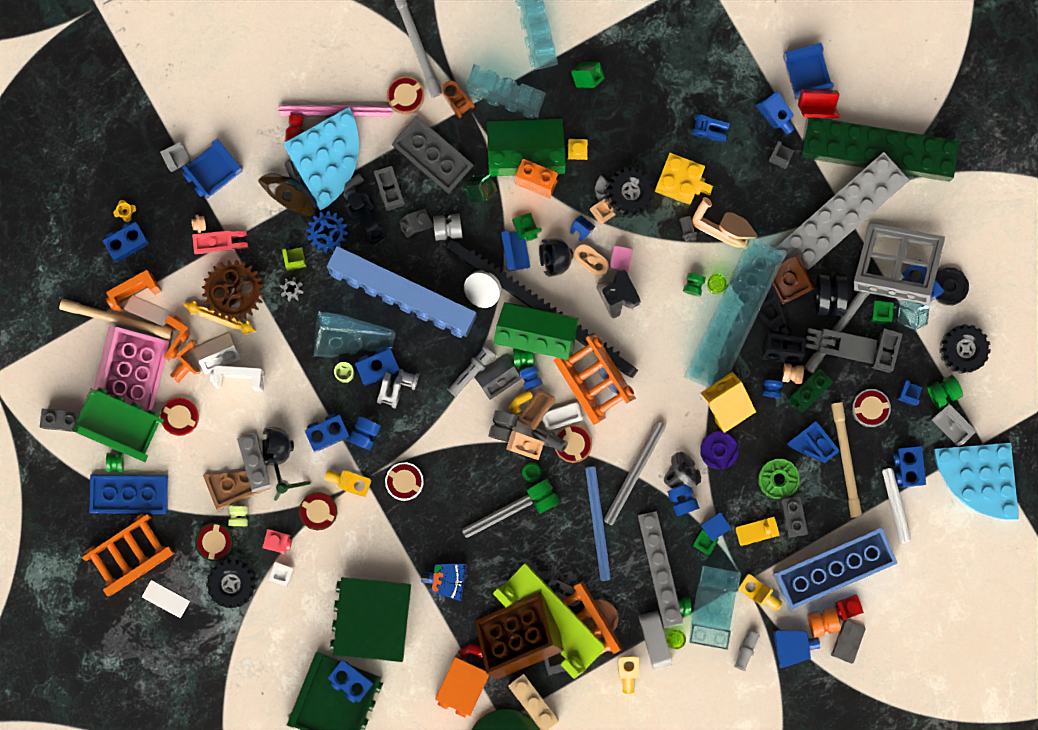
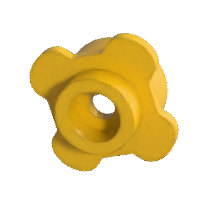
(119, 211)

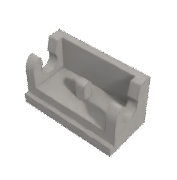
(954, 425)

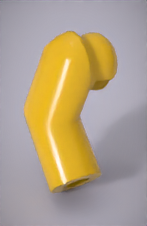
(518, 400)

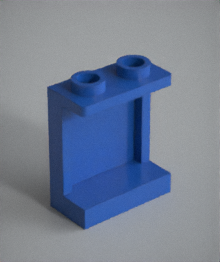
(807, 69)
(212, 170)

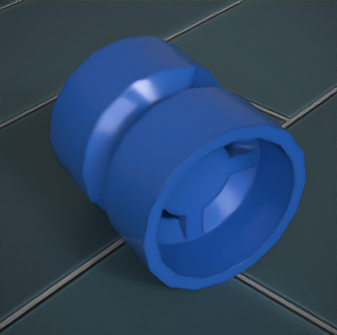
(364, 433)
(685, 506)

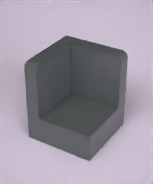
(781, 155)
(553, 664)

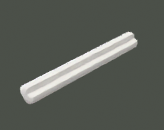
(896, 505)

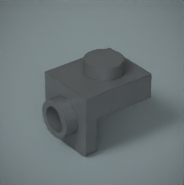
(415, 222)

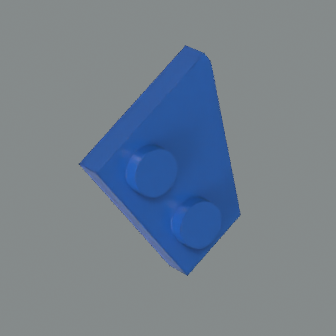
(814, 443)

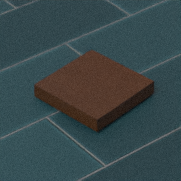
(792, 280)

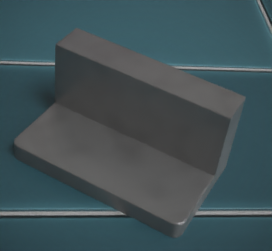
(497, 377)
(848, 641)

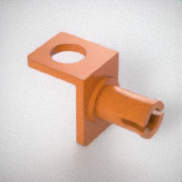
(186, 365)

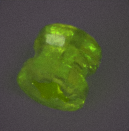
(719, 284)
(675, 639)

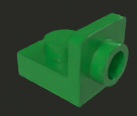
(526, 227)

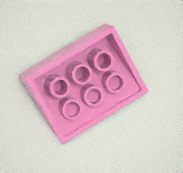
(131, 366)

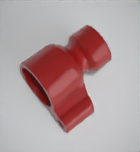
(294, 129)

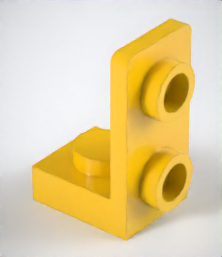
(757, 531)

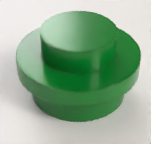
(531, 472)

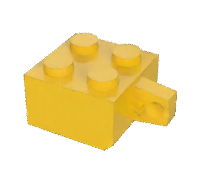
(682, 179)

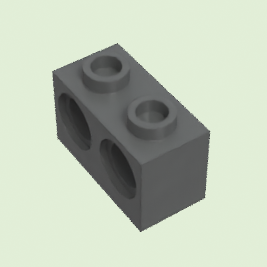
(389, 188)
(887, 350)
(58, 419)
(793, 517)

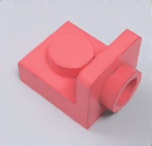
(277, 541)

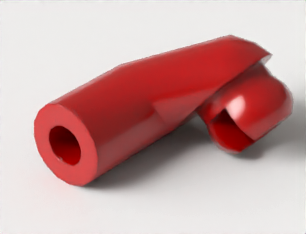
(472, 648)

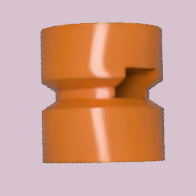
(823, 622)

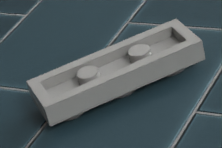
(254, 462)

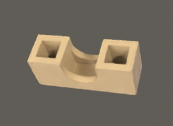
(533, 703)

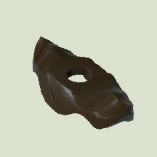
(301, 202)

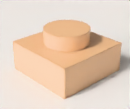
(602, 212)

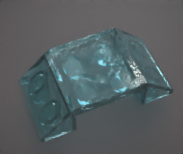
(714, 607)

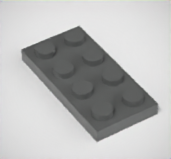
(432, 155)

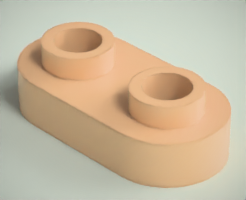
(591, 260)

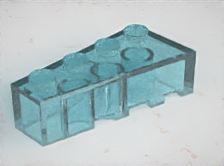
(505, 92)

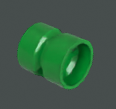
(945, 391)
(543, 496)

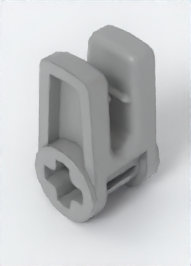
(387, 394)

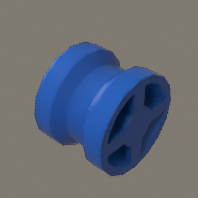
(772, 388)

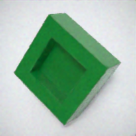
(704, 543)

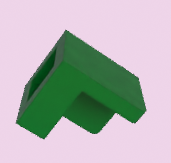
(587, 74)
(882, 312)

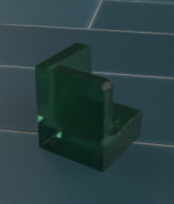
(480, 188)

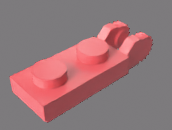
(217, 242)

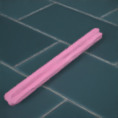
(330, 110)

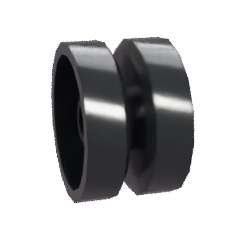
(831, 294)

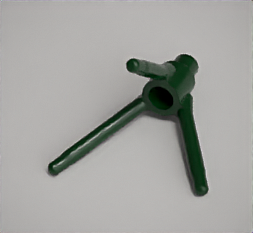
(283, 485)

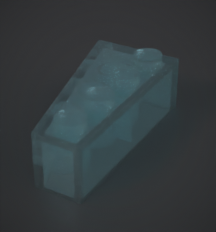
(538, 33)

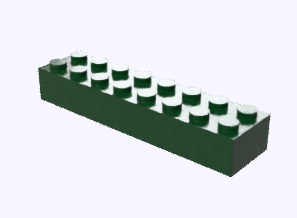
(862, 144)

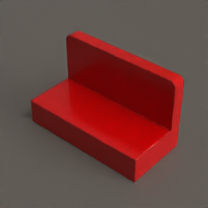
(819, 103)

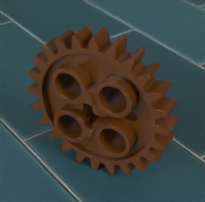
(219, 280)

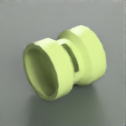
(344, 372)
(238, 511)

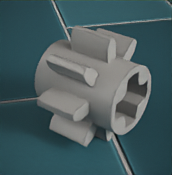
(286, 289)

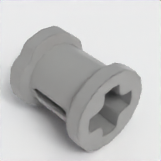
(409, 379)

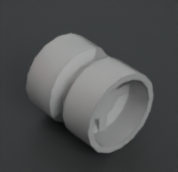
(447, 226)

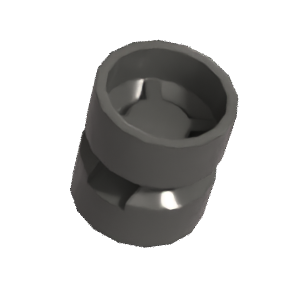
(503, 425)

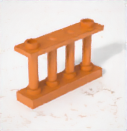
(586, 395)
(129, 574)
(592, 610)

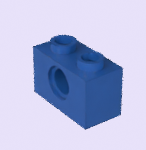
(369, 375)

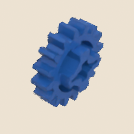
(335, 229)

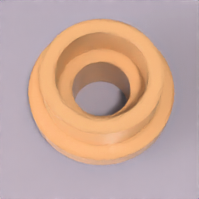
(198, 223)

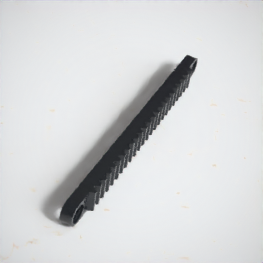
(531, 300)

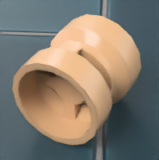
(792, 373)

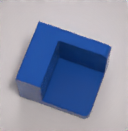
(909, 393)
(716, 526)

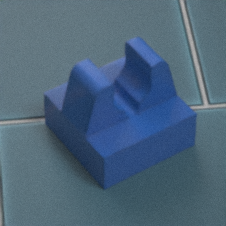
(583, 226)

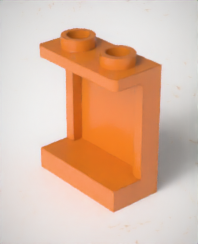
(536, 178)
(131, 287)
(462, 687)

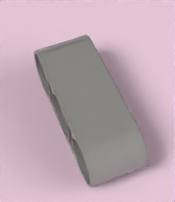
(655, 640)

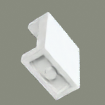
(255, 374)

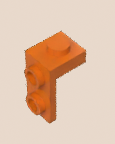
(183, 336)

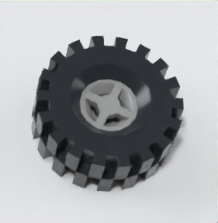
(633, 184)
(972, 342)
(225, 577)

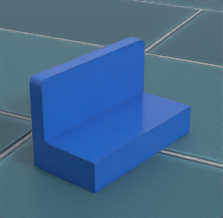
(515, 251)

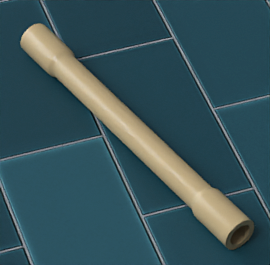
(77, 308)
(839, 418)

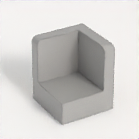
(175, 156)

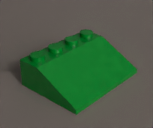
(525, 139)

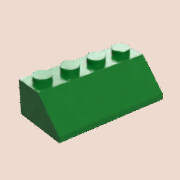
(536, 331)

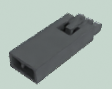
(850, 346)

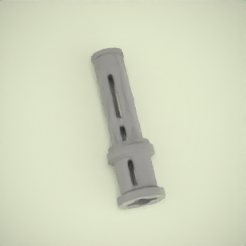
(477, 364)

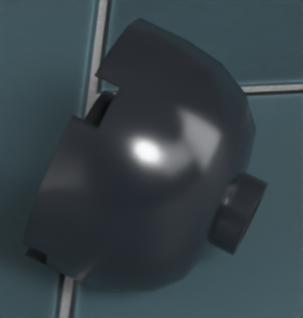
(555, 256)
(276, 446)

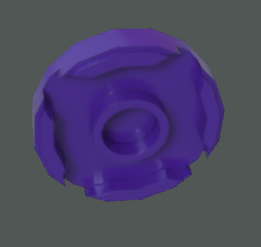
(719, 450)

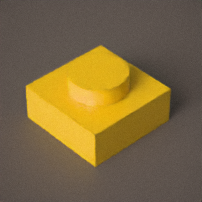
(577, 149)

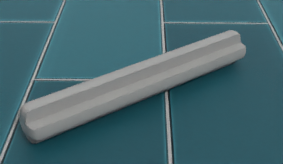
(497, 516)

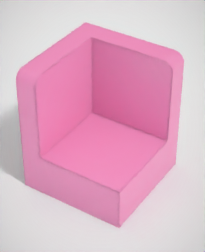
(621, 258)

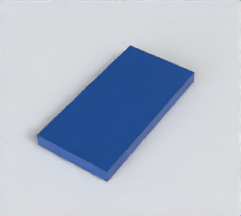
(128, 494)

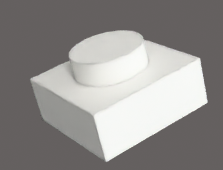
(281, 574)

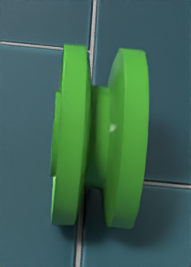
(790, 476)

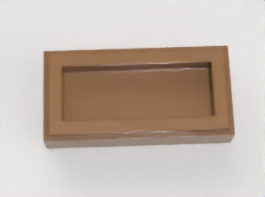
(536, 409)

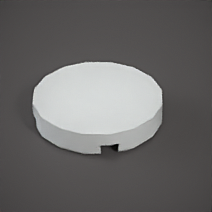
(482, 289)

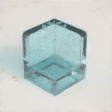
(913, 315)

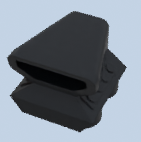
(618, 293)

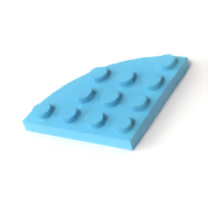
(326, 156)
(981, 478)

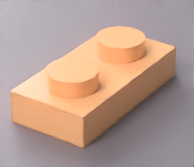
(525, 445)

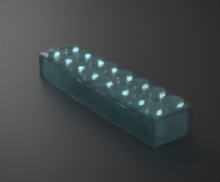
(735, 313)

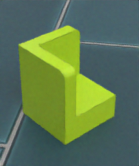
(294, 258)

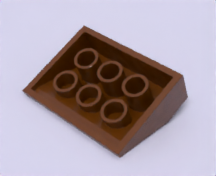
(518, 636)

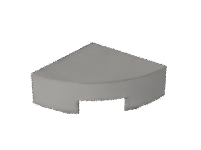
(599, 188)

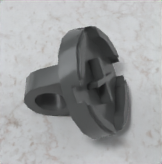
(682, 471)

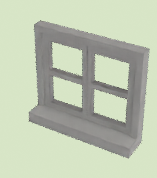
(893, 286)

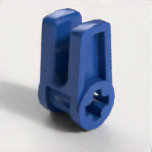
(705, 132)

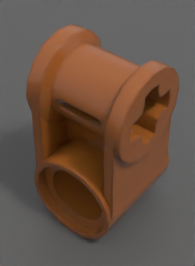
(458, 99)

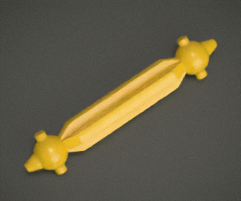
(203, 311)

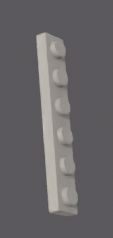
(660, 569)

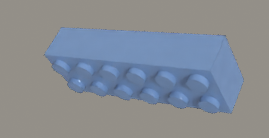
(835, 568)

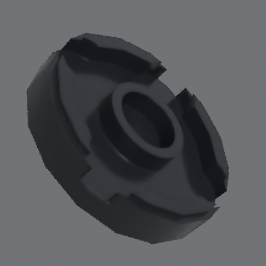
(954, 285)

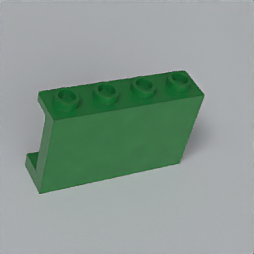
(117, 423)

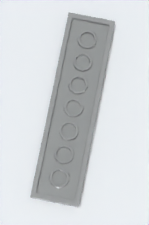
(844, 211)

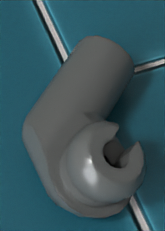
(351, 184)

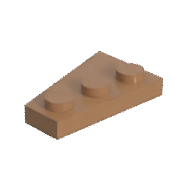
(229, 488)

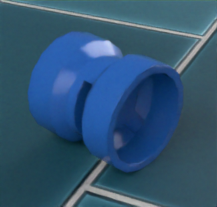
(530, 377)

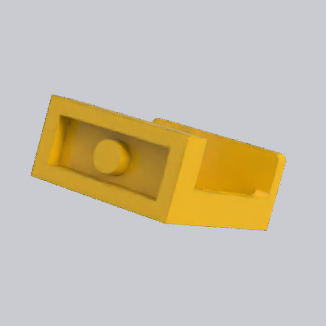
(728, 402)

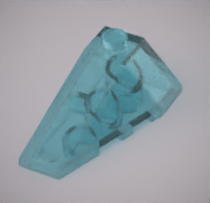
(342, 334)

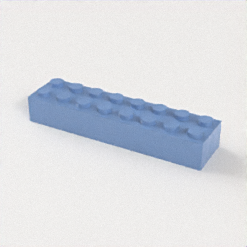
(401, 292)

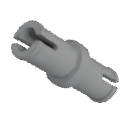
(746, 651)

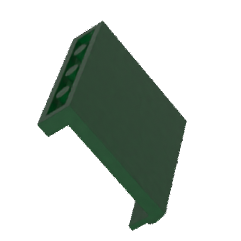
(370, 619)
(324, 707)

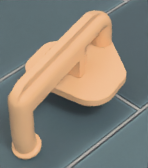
(731, 229)

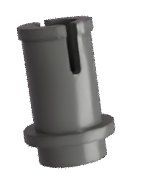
(688, 229)

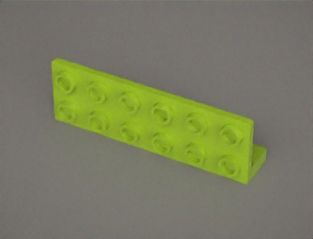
(579, 642)

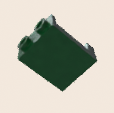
(810, 390)

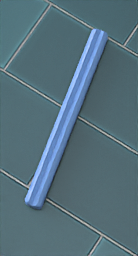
(598, 526)

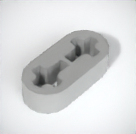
(566, 588)

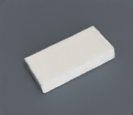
(562, 416)

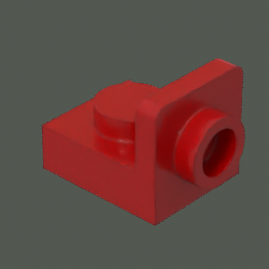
(848, 607)

